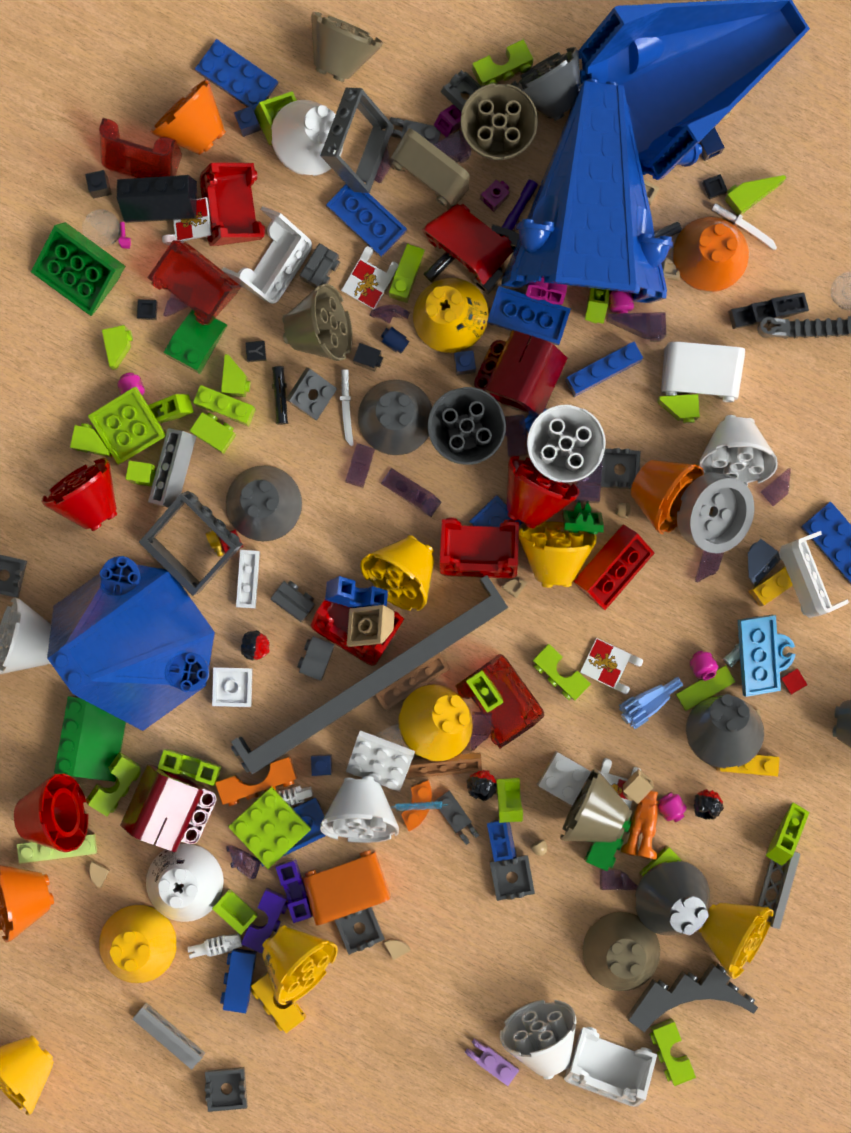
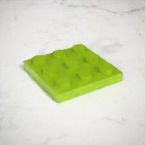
(127, 425)
(269, 827)

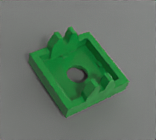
(583, 520)

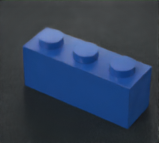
(238, 980)

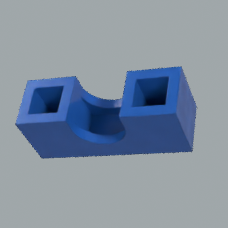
(343, 592)

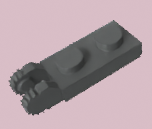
(427, 131)
(456, 816)

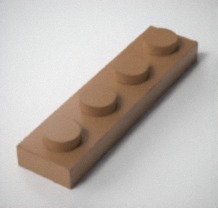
(413, 680)
(459, 764)

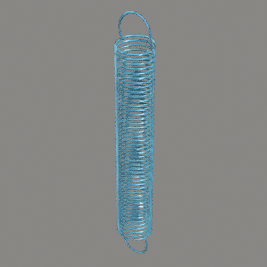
(428, 805)

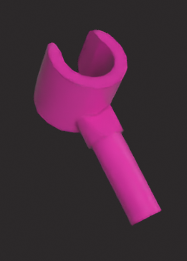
(124, 242)

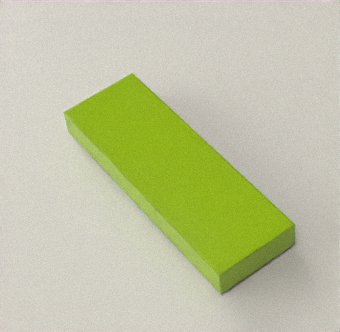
(704, 689)

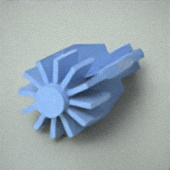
(638, 709)

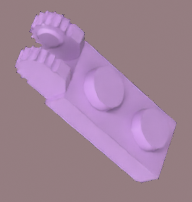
(493, 1062)

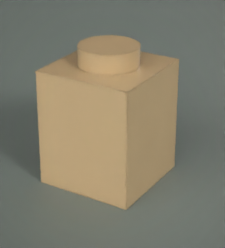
(637, 786)

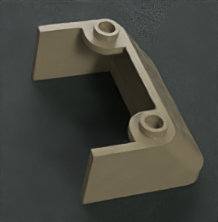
(431, 167)

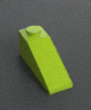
(750, 193)
(406, 273)
(172, 408)
(787, 835)

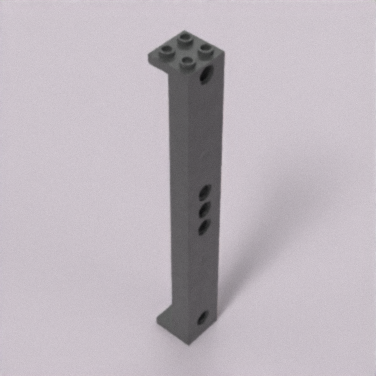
(372, 684)

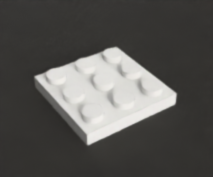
(381, 760)

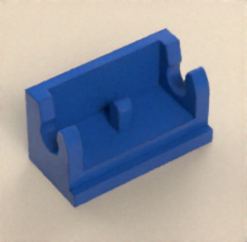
(501, 840)

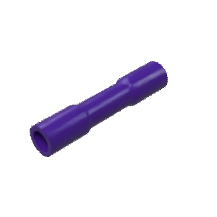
(525, 196)

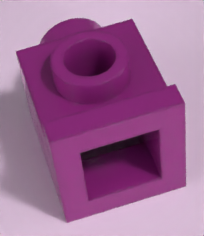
(448, 120)
(494, 201)

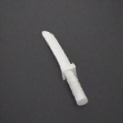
(738, 221)
(345, 398)

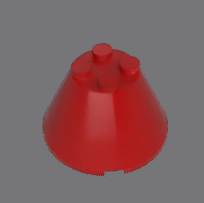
(84, 495)
(534, 496)

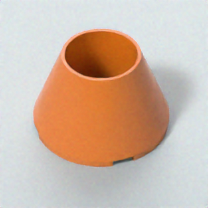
(659, 491)

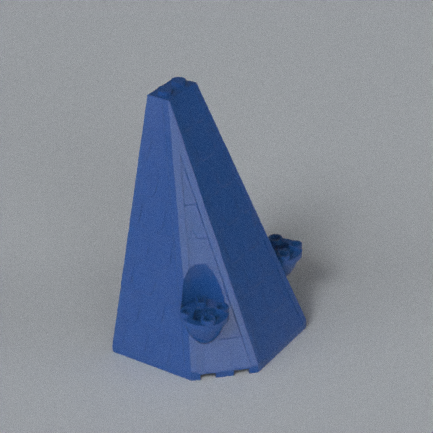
(687, 67)
(593, 207)
(131, 642)

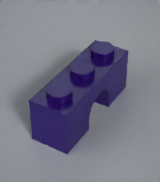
(295, 890)
(273, 905)

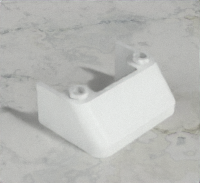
(279, 262)
(806, 578)

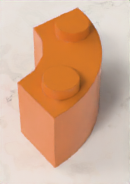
(420, 794)

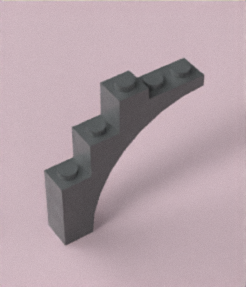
(712, 985)

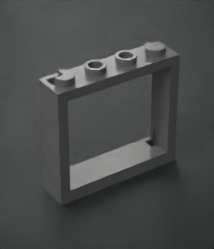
(375, 147)
(169, 562)

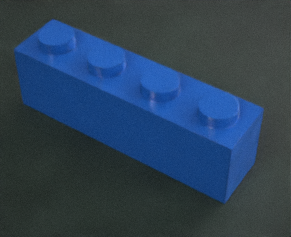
(604, 369)

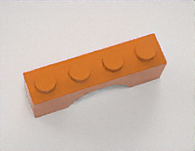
(233, 788)

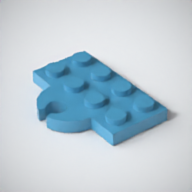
(762, 654)

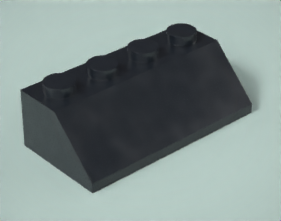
(157, 198)

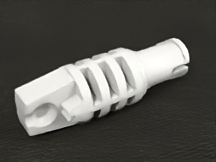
(296, 794)
(216, 946)

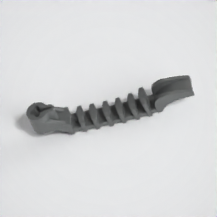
(784, 328)

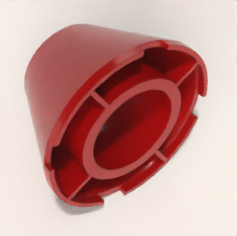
(53, 814)

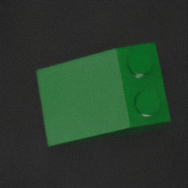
(194, 342)

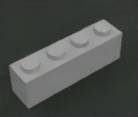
(172, 467)

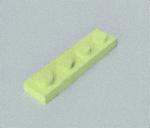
(34, 852)

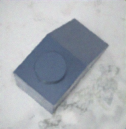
(761, 561)

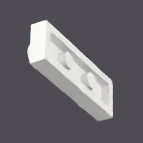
(248, 579)

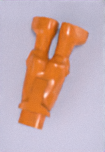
(643, 822)

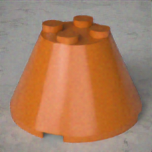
(192, 120)
(710, 254)
(22, 900)

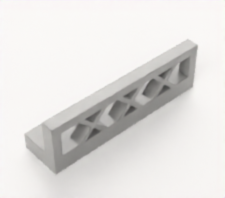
(783, 891)
(169, 1036)

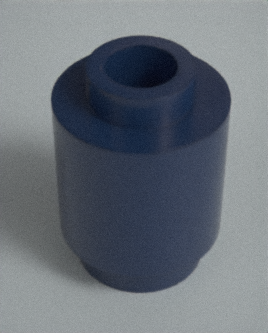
(394, 340)

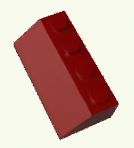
(614, 566)

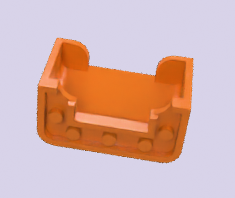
(346, 888)

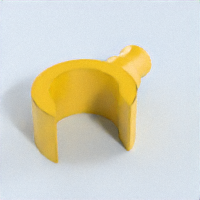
(214, 542)

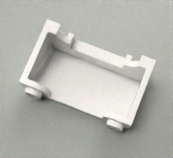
(702, 370)
(610, 1068)

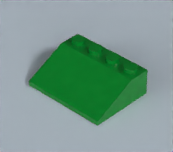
(77, 268)
(88, 741)

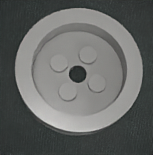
(730, 517)

